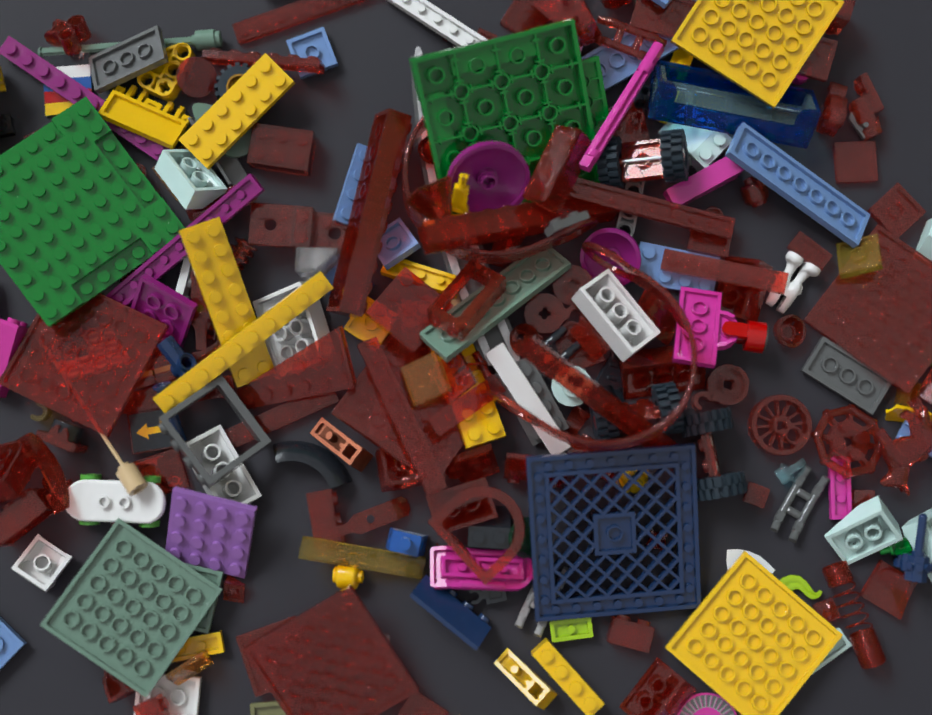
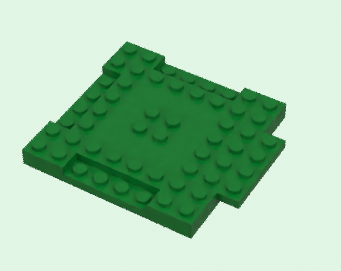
(509, 93)

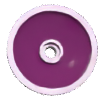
(616, 241)

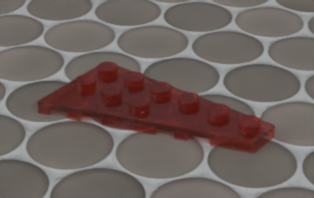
(310, 372)

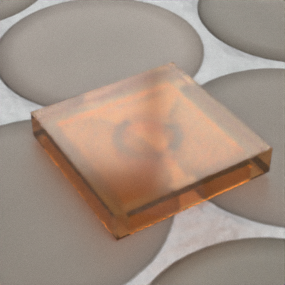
(426, 379)

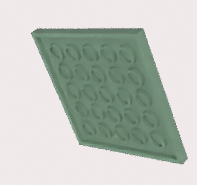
(131, 607)

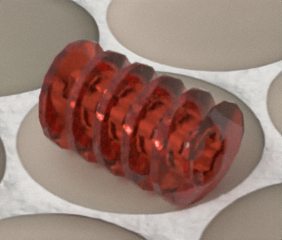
(242, 251)

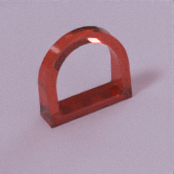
(483, 574)

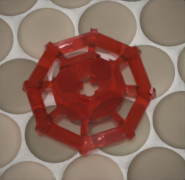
(838, 449)

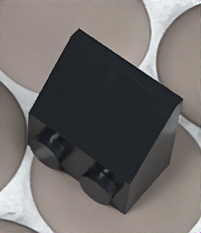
(493, 532)

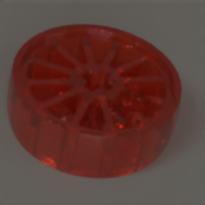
(802, 435)

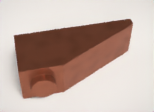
(341, 444)

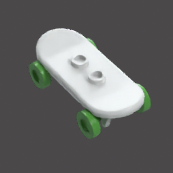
(107, 500)

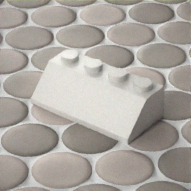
(615, 315)
(215, 452)

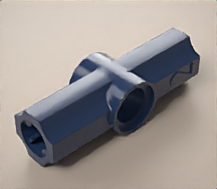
(176, 356)

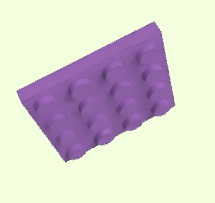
(210, 531)

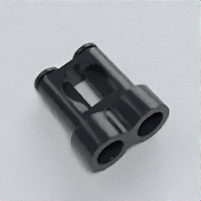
(642, 100)

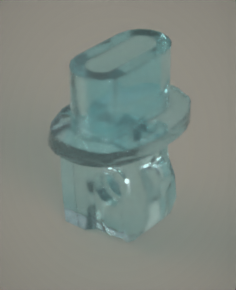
(786, 474)

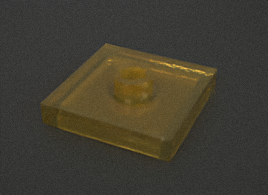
(861, 259)

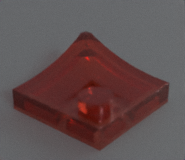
(888, 589)

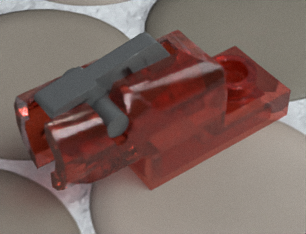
(865, 108)

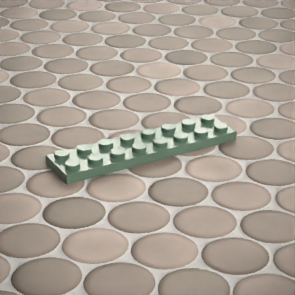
(523, 282)

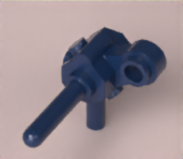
(915, 564)

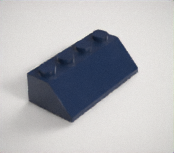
(452, 612)

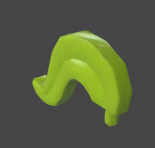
(797, 582)

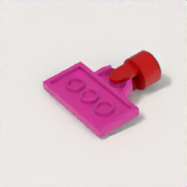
(714, 328)

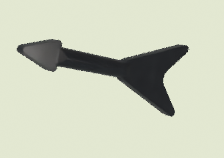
(611, 376)

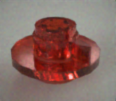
(196, 77)
(570, 283)

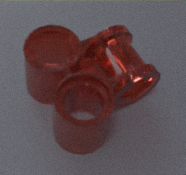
(69, 34)

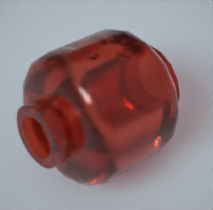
(754, 192)

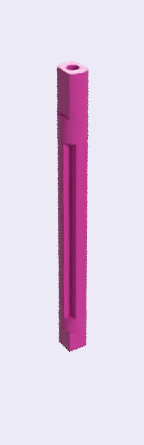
(621, 107)

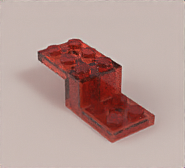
(294, 227)

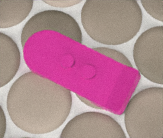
(451, 572)

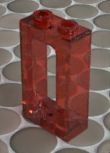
(461, 326)

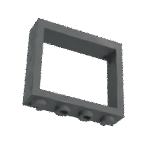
(241, 411)

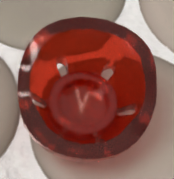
(787, 332)

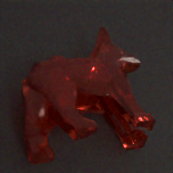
(906, 450)

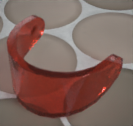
(576, 420)

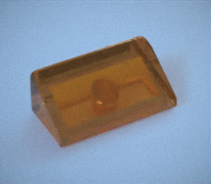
(190, 668)

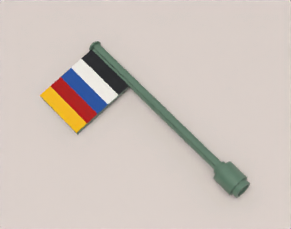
(79, 69)

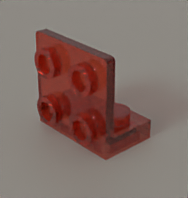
(659, 316)

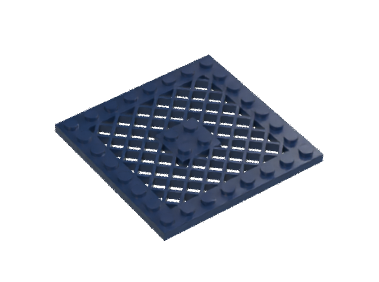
(614, 532)

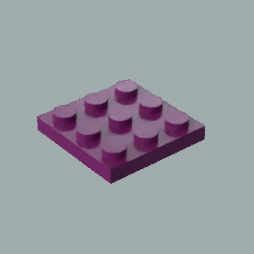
(165, 306)

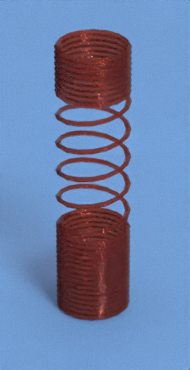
(864, 641)

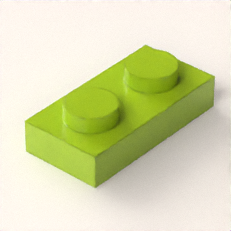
(570, 629)

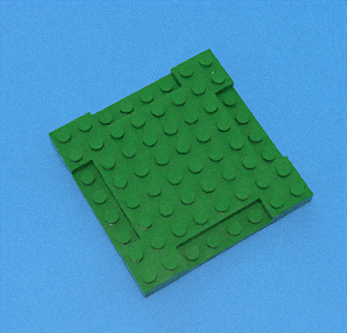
(76, 213)

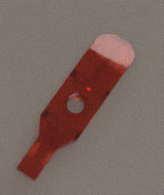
(201, 321)
(382, 513)

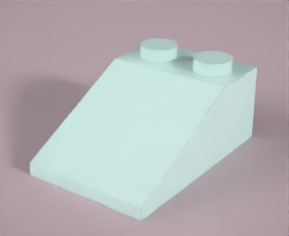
(702, 144)
(864, 531)

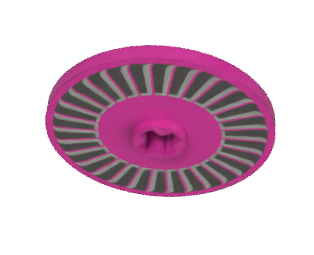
(707, 704)

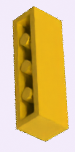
(567, 677)

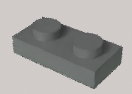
(559, 224)

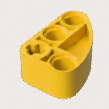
(162, 75)

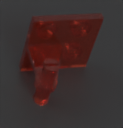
(461, 376)

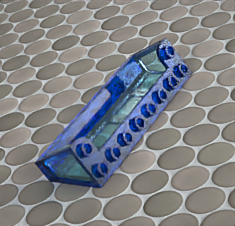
(716, 104)

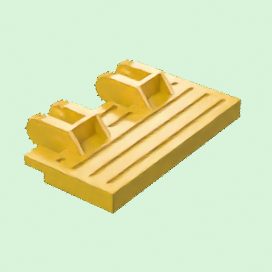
(145, 116)

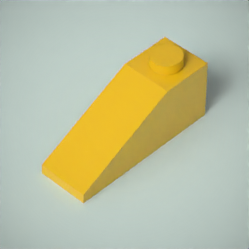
(525, 679)

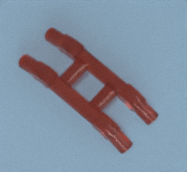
(621, 29)

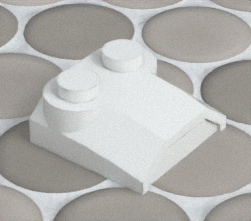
(41, 563)

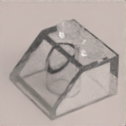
(312, 260)

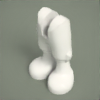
(795, 287)

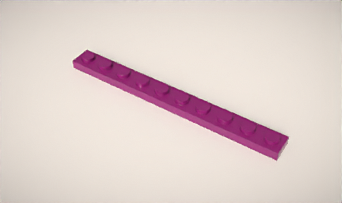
(69, 89)
(174, 250)

